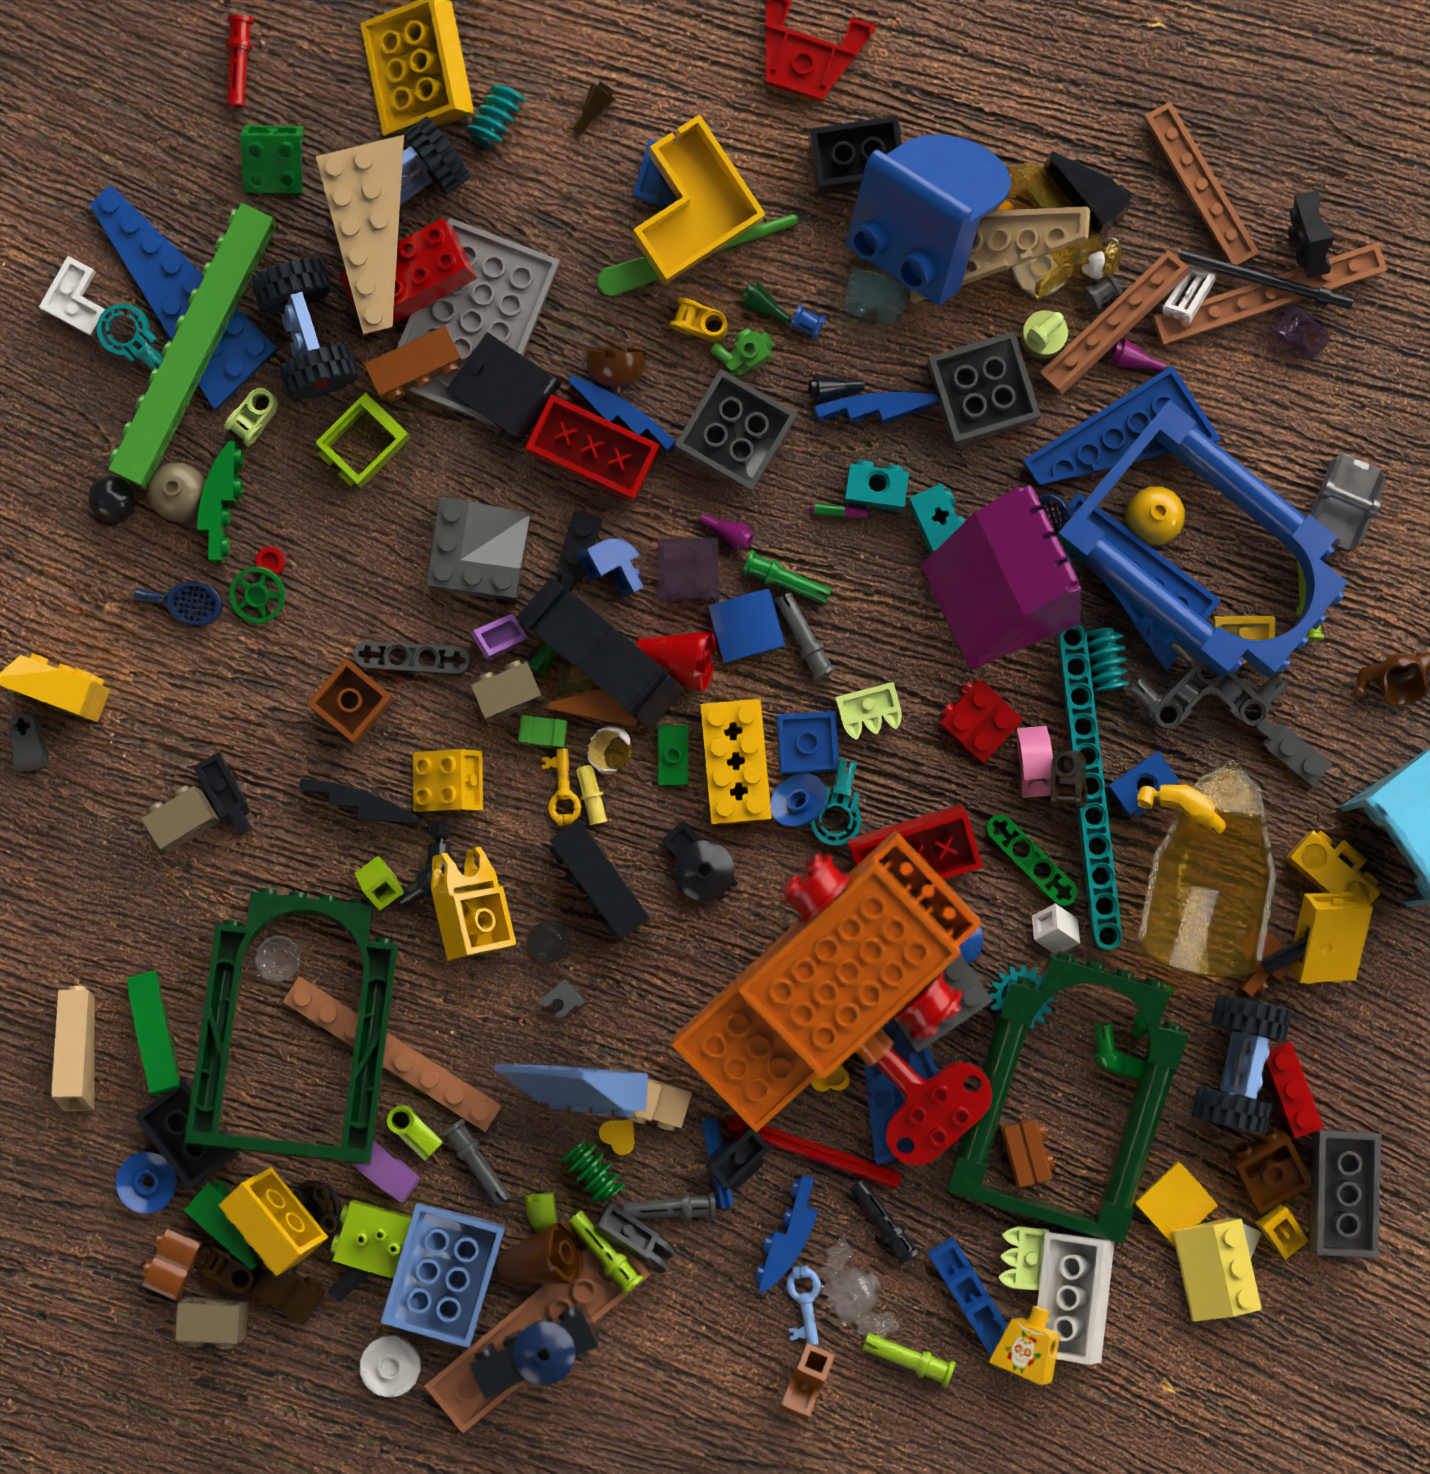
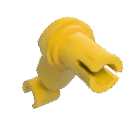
(1190, 801)

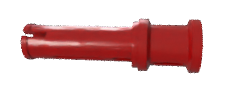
(239, 47)

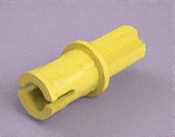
(591, 795)

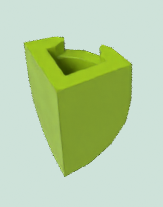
(541, 1210)

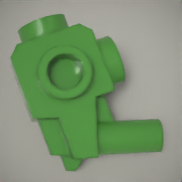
(751, 352)

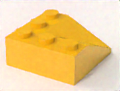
(61, 687)

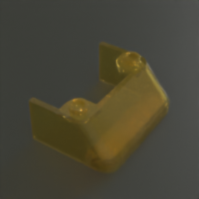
(1044, 192)

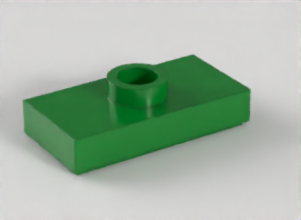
(673, 755)

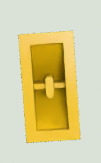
(1282, 1230)

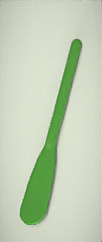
(639, 272)

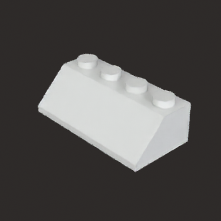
(1076, 1293)

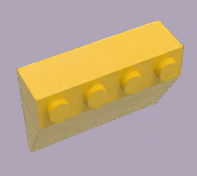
(417, 66)

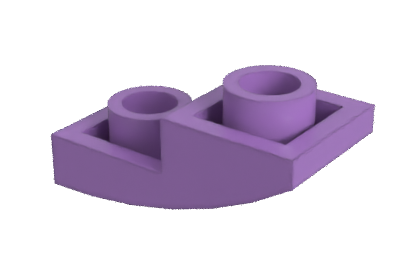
(389, 1174)

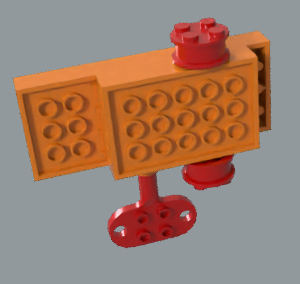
(855, 958)

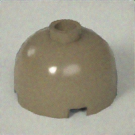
(176, 492)

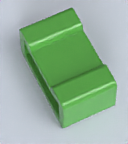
(542, 731)

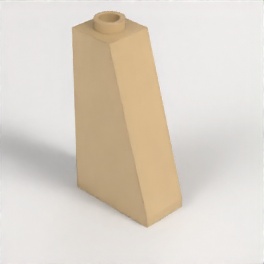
(74, 1050)

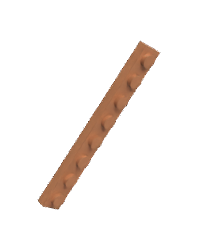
(1258, 298)
(398, 1056)

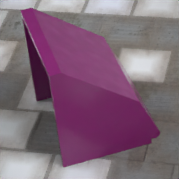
(1003, 580)

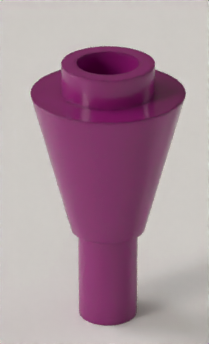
(1128, 355)
(733, 533)

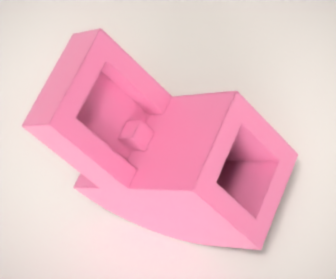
(1035, 761)

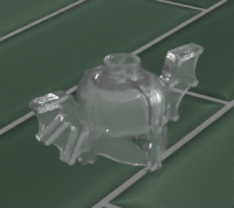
(854, 1293)

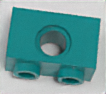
(859, 492)

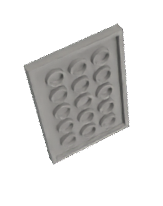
(501, 301)

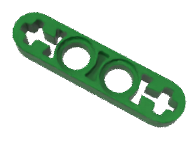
(1028, 863)

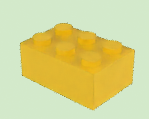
(273, 1221)

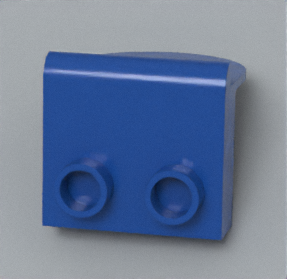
(924, 209)

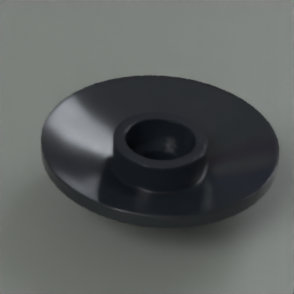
(704, 887)

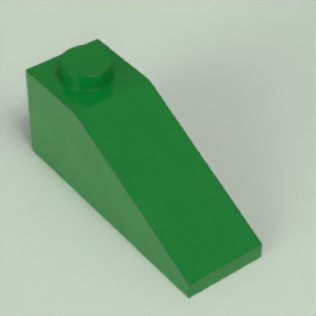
(212, 1218)

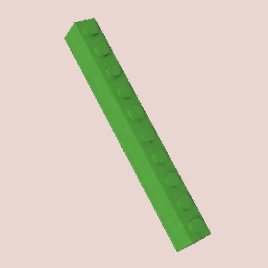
(193, 345)

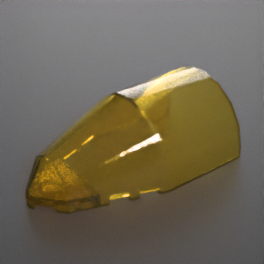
(1211, 892)

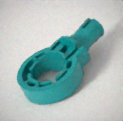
(147, 353)
(842, 785)

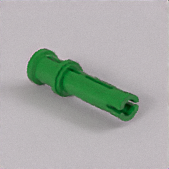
(772, 573)

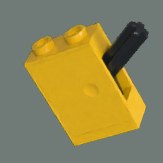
(1326, 939)

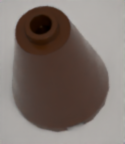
(543, 1258)

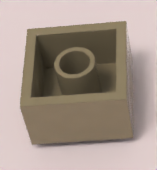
(507, 691)
(180, 818)
(212, 1321)

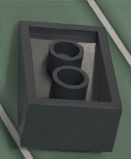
(1090, 189)

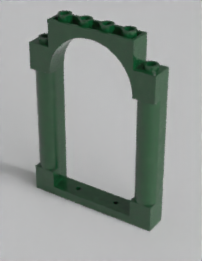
(227, 960)
(1161, 1060)

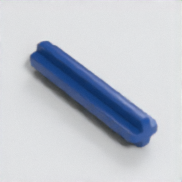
(713, 1141)

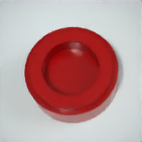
(271, 559)

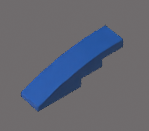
(887, 406)
(614, 408)
(969, 1292)

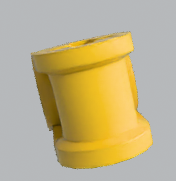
(697, 320)

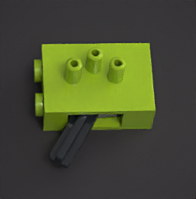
(368, 1243)

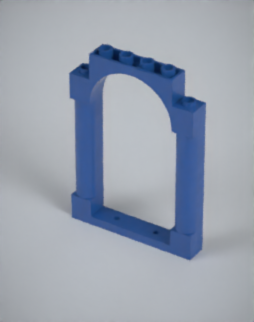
(1301, 534)

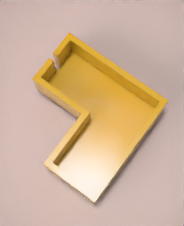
(710, 207)

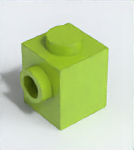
(379, 883)

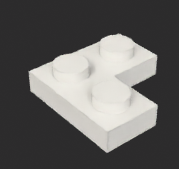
(65, 297)

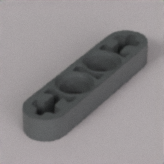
(411, 662)

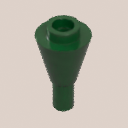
(759, 300)

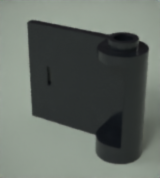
(506, 390)

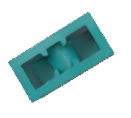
(923, 509)

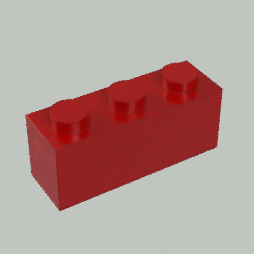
(1291, 1090)

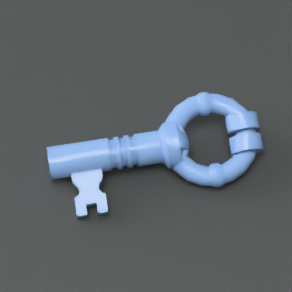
(805, 1300)

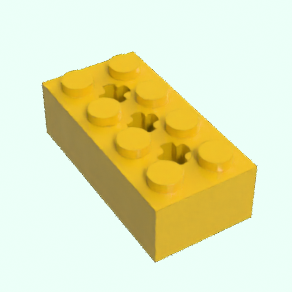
(719, 749)

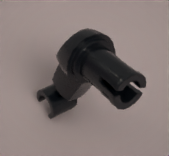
(422, 885)

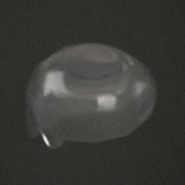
(277, 958)

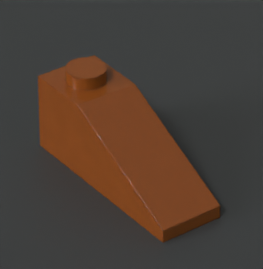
(595, 706)

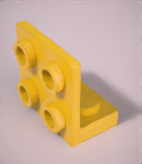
(448, 780)

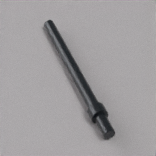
(1321, 295)

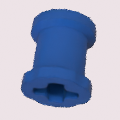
(807, 322)

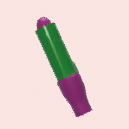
(847, 511)

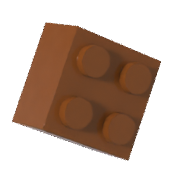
(351, 701)

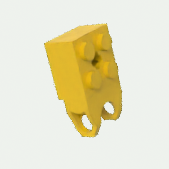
(470, 907)

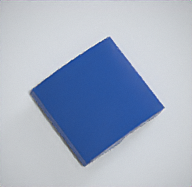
(746, 625)

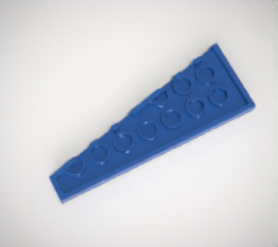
(167, 284)

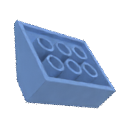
(580, 1087)
(443, 1274)

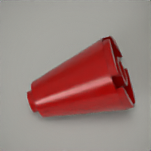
(683, 657)

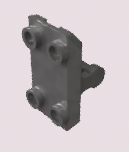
(1349, 500)

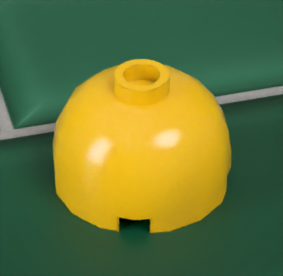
(1155, 515)

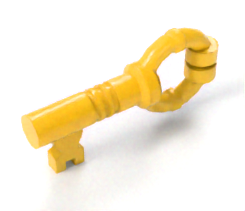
(561, 762)

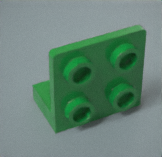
(272, 159)

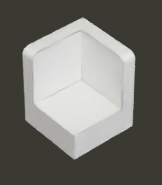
(1055, 929)

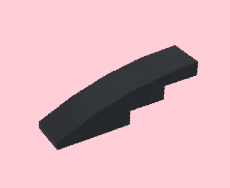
(369, 806)

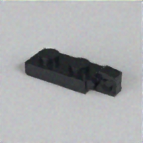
(581, 535)
(224, 792)

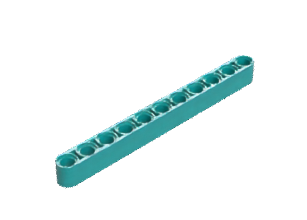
(1098, 799)

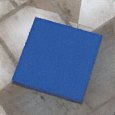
(807, 742)

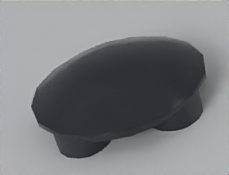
(321, 1203)

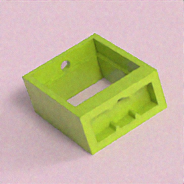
(362, 405)

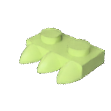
(869, 706)
(1024, 1258)

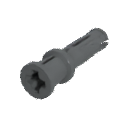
(811, 649)
(467, 1149)
(686, 1206)

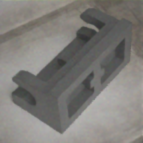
(569, 998)

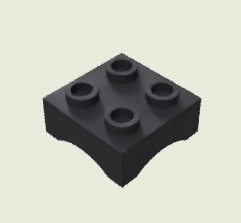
(1310, 234)

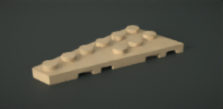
(365, 209)
(1020, 236)

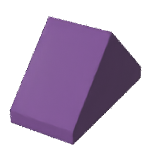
(499, 637)

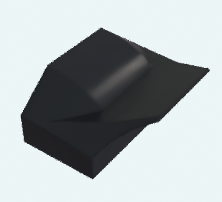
(738, 1157)

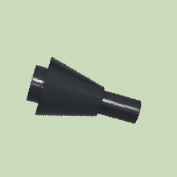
(828, 387)

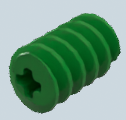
(592, 1172)

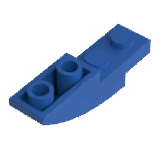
(785, 1247)

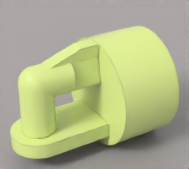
(1044, 334)

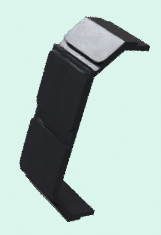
(601, 653)

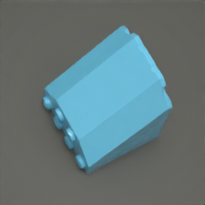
(1406, 801)

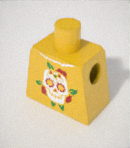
(1028, 1347)

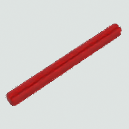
(822, 1154)

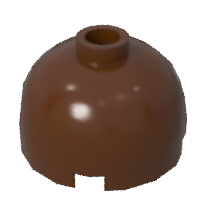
(615, 366)

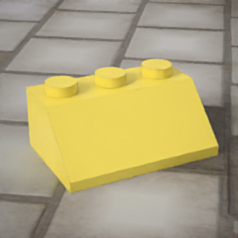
(1216, 1269)

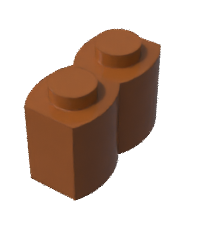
(172, 1263)

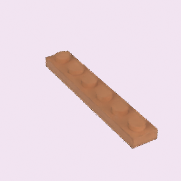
(1201, 184)
(1115, 322)

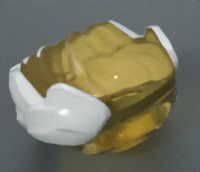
(1105, 261)
(610, 750)

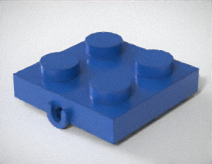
(651, 185)

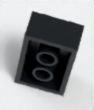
(843, 150)
(166, 1126)

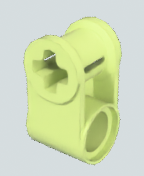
(251, 417)

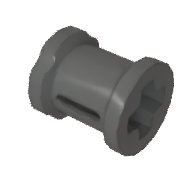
(1103, 292)

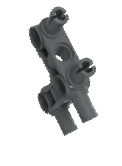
(1193, 686)

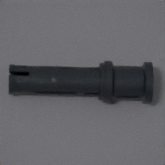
(892, 1233)

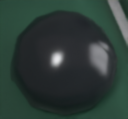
(111, 499)

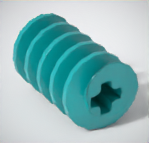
(493, 115)
(1107, 659)

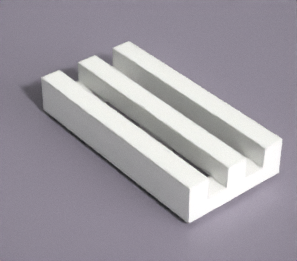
(1181, 311)

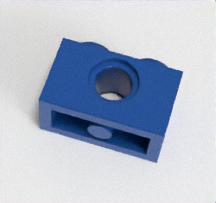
(1125, 789)

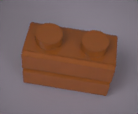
(1027, 1152)

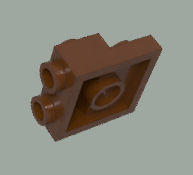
(1269, 1169)

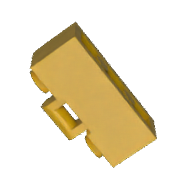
(1322, 866)

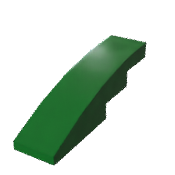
(153, 1033)

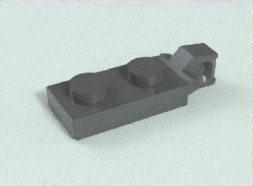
(1293, 752)

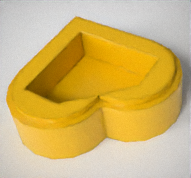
(837, 1080)
(618, 1134)

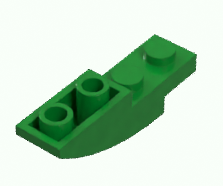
(220, 489)

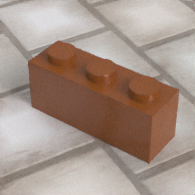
(414, 364)

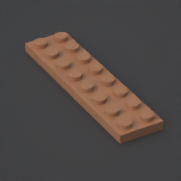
(456, 1385)

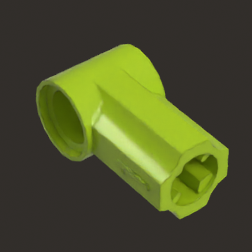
(415, 1134)

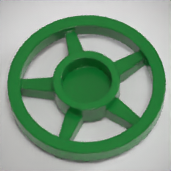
(257, 594)

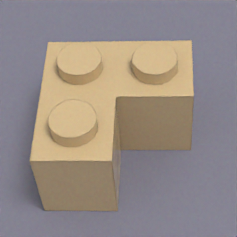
(664, 1104)

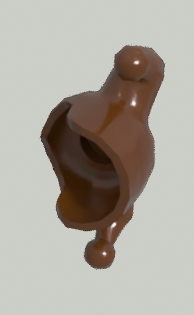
(1400, 678)

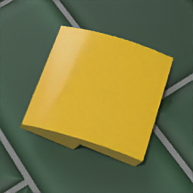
(1175, 1201)

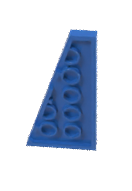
(1108, 434)
(1162, 570)

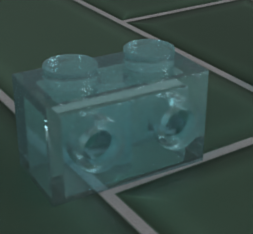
(875, 295)

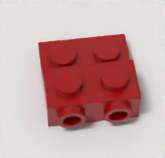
(979, 720)

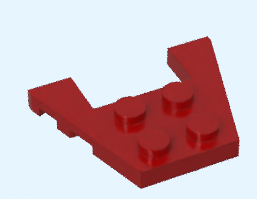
(805, 62)

